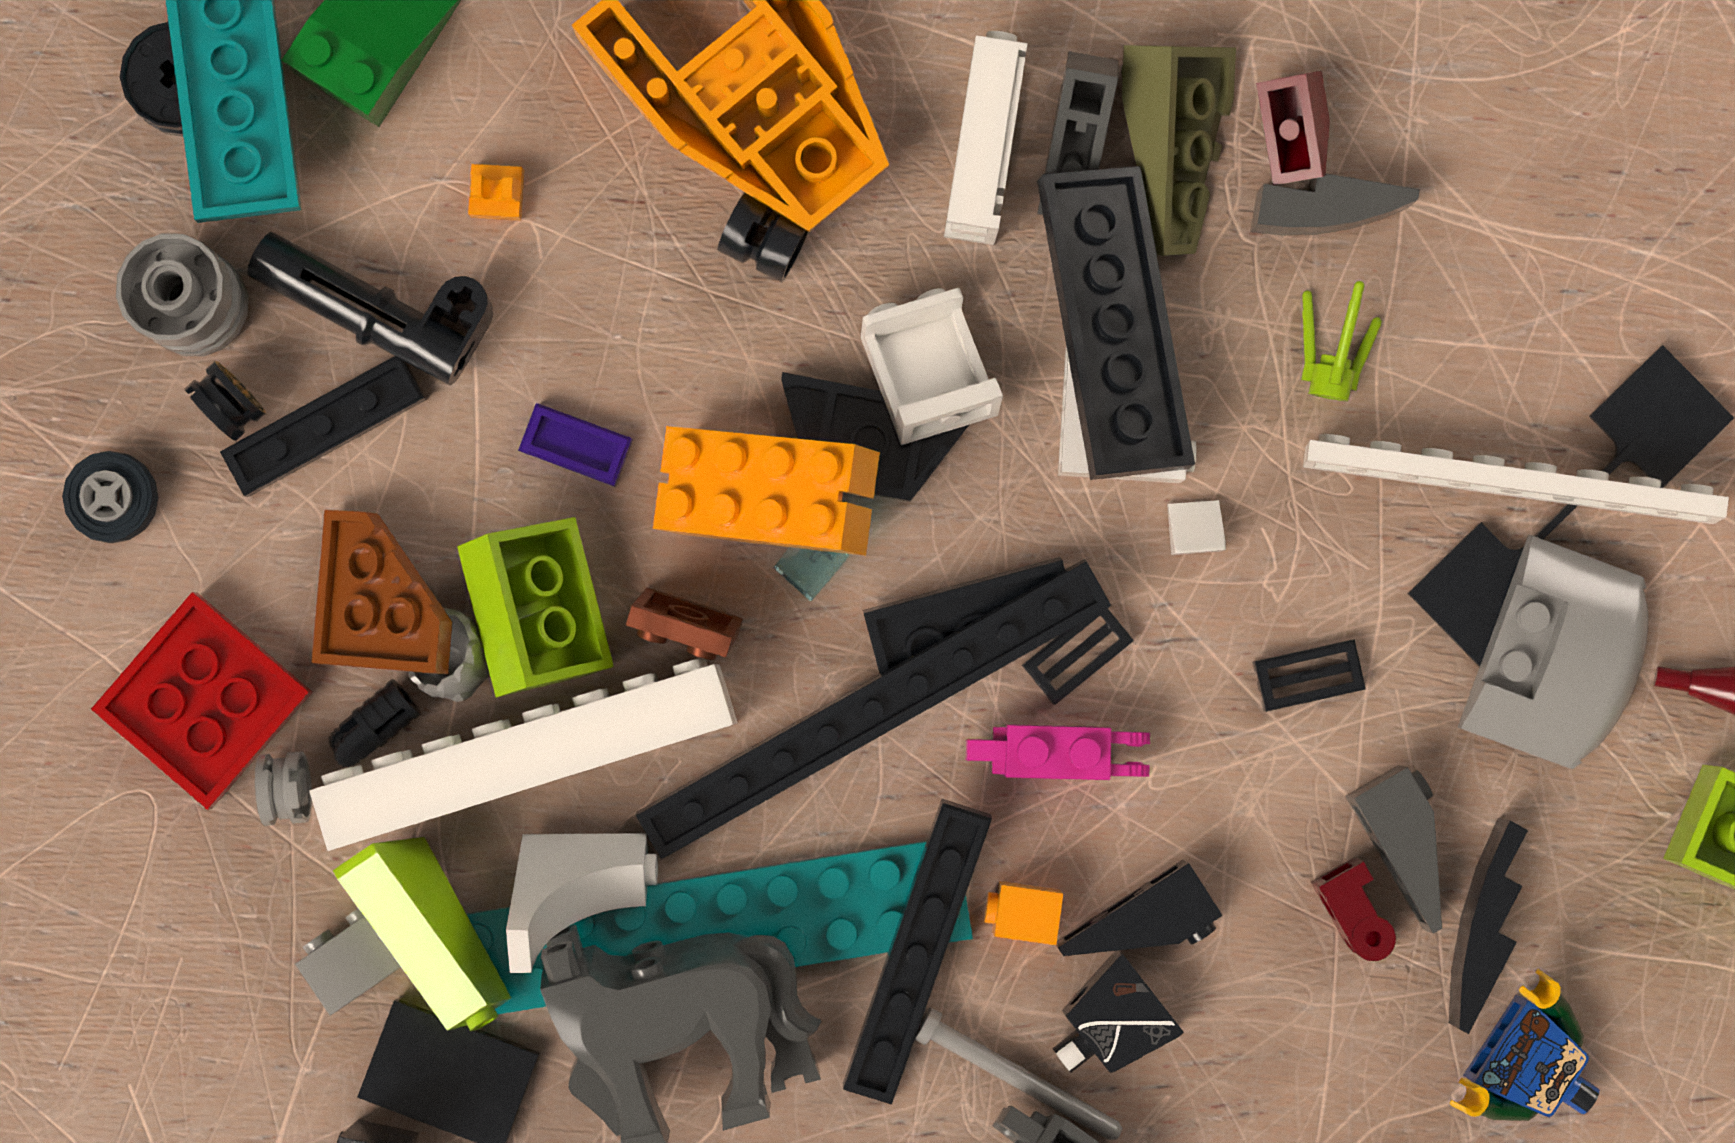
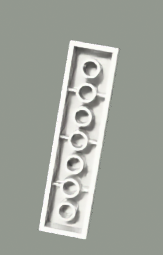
(522, 756)

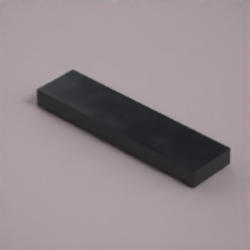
(322, 425)

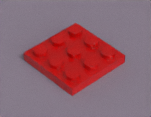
(201, 700)

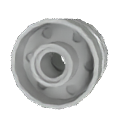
(182, 295)

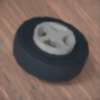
(95, 485)

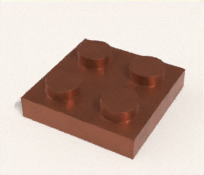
(699, 627)

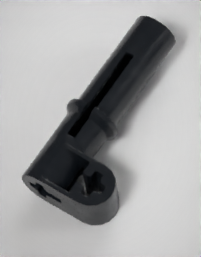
(423, 340)

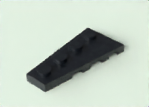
(919, 621)

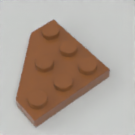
(374, 601)

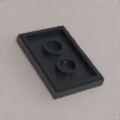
(449, 1077)

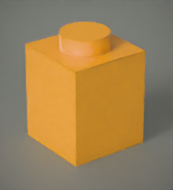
(1024, 912)

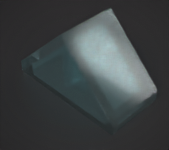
(810, 569)

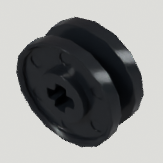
(148, 82)

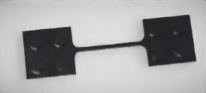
(1655, 421)

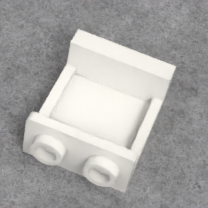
(928, 365)

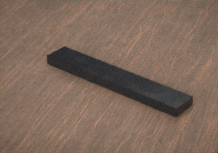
(917, 951)

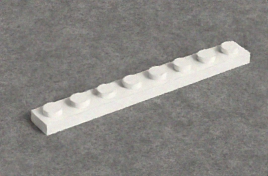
(1534, 482)

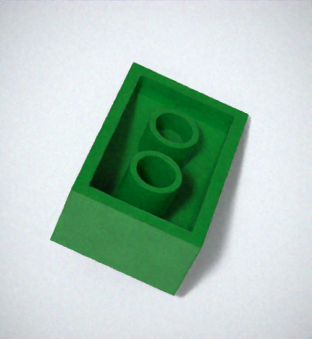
(367, 49)

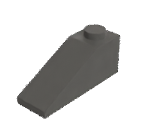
(1082, 114)
(1404, 834)

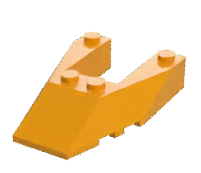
(757, 107)

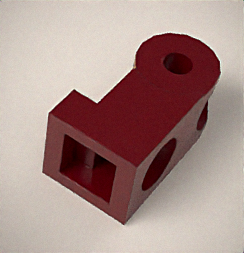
(1352, 911)

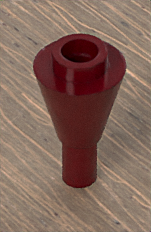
(1709, 685)

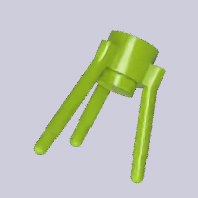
(1335, 374)

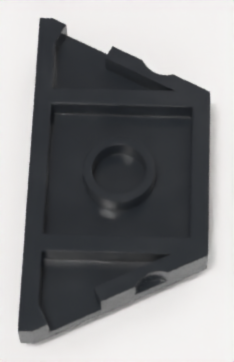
(860, 417)

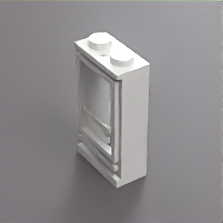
(986, 138)

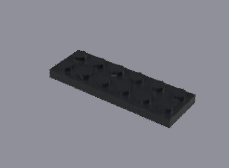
(1115, 322)

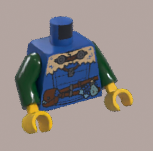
(1530, 1060)

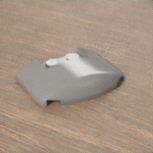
(1560, 655)

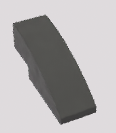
(1328, 206)

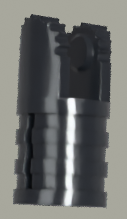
(373, 724)

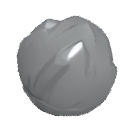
(466, 663)

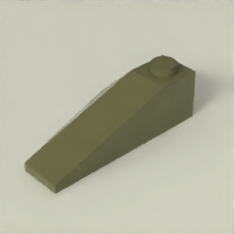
(1173, 118)

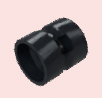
(779, 246)

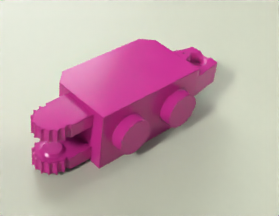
(1057, 752)

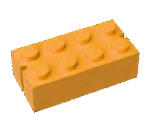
(766, 490)

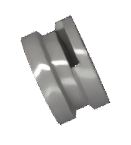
(283, 788)

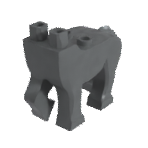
(663, 1000)

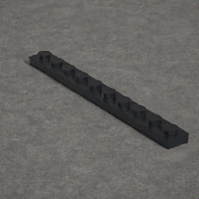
(873, 709)

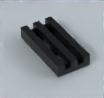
(1043, 680)
(1266, 685)

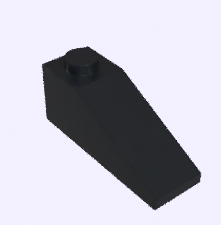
(1156, 914)

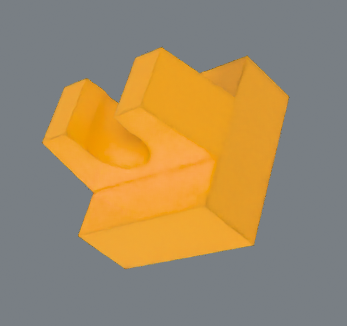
(496, 192)

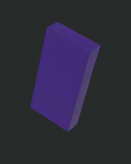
(575, 444)

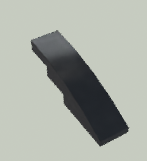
(1479, 946)

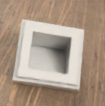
(1196, 527)

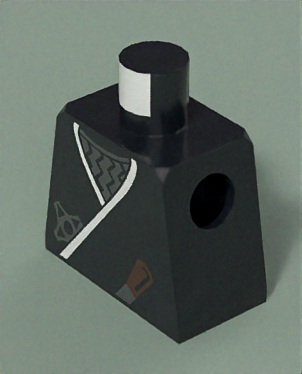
(1115, 1019)

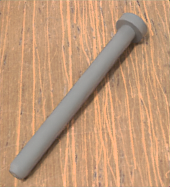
(933, 1029)

